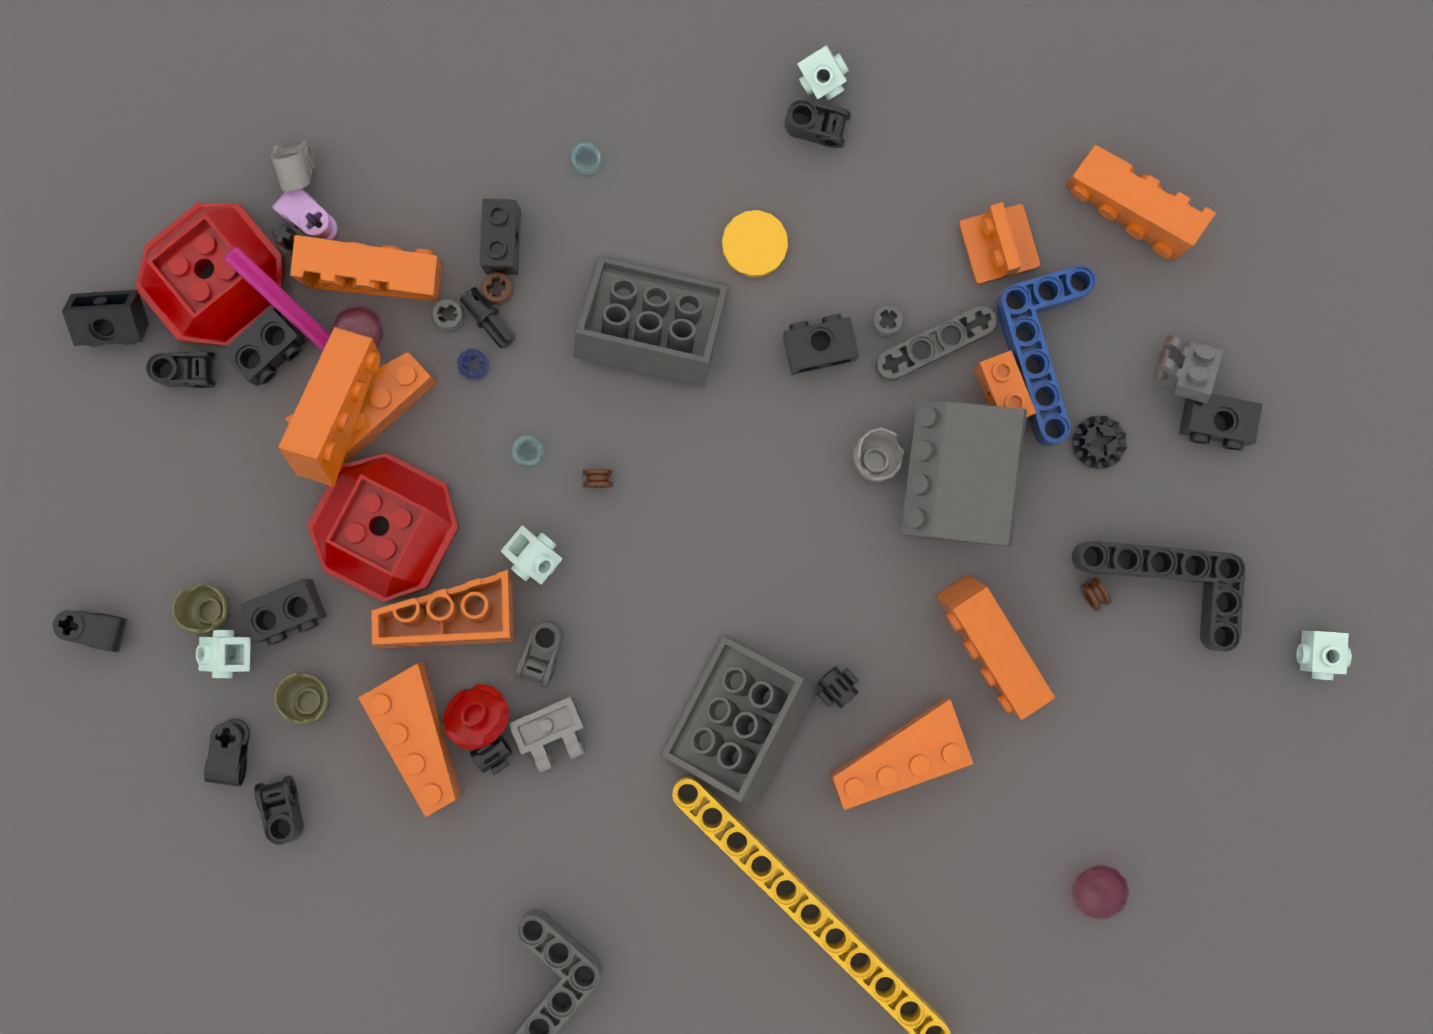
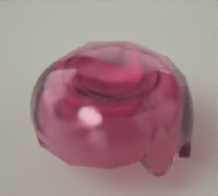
(360, 321)
(1100, 892)

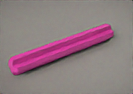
(277, 297)

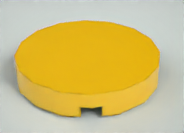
(754, 243)

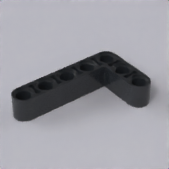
(1174, 569)

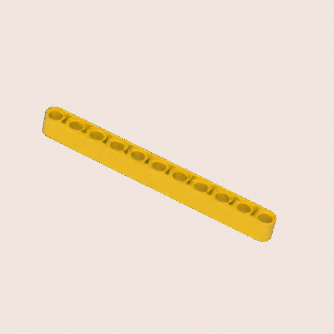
(802, 895)

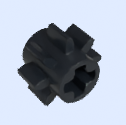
(837, 687)
(492, 756)

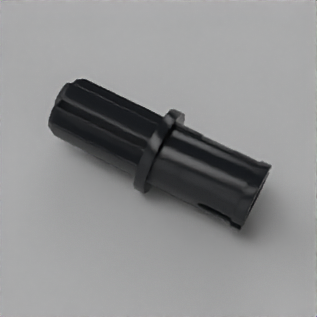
(285, 238)
(487, 318)

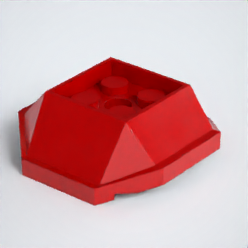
(215, 307)
(418, 534)

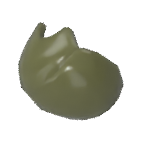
(200, 609)
(301, 698)

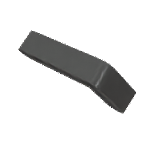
(565, 967)

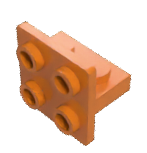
(999, 243)

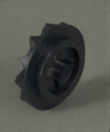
(1093, 456)

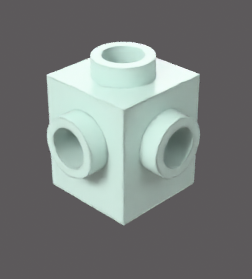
(820, 60)
(531, 555)
(223, 654)
(1324, 654)

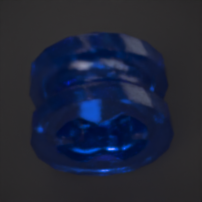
(475, 374)

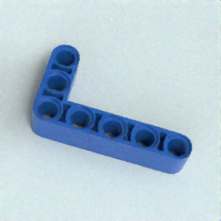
(1036, 348)

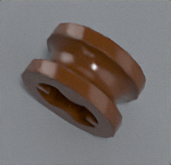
(488, 283)
(597, 478)
(1095, 594)

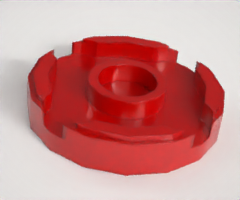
(476, 717)

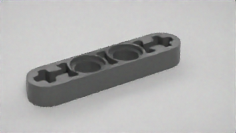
(934, 340)

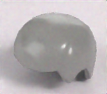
(878, 455)

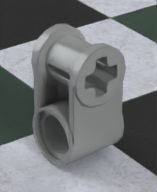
(293, 165)

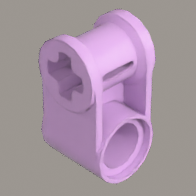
(304, 213)

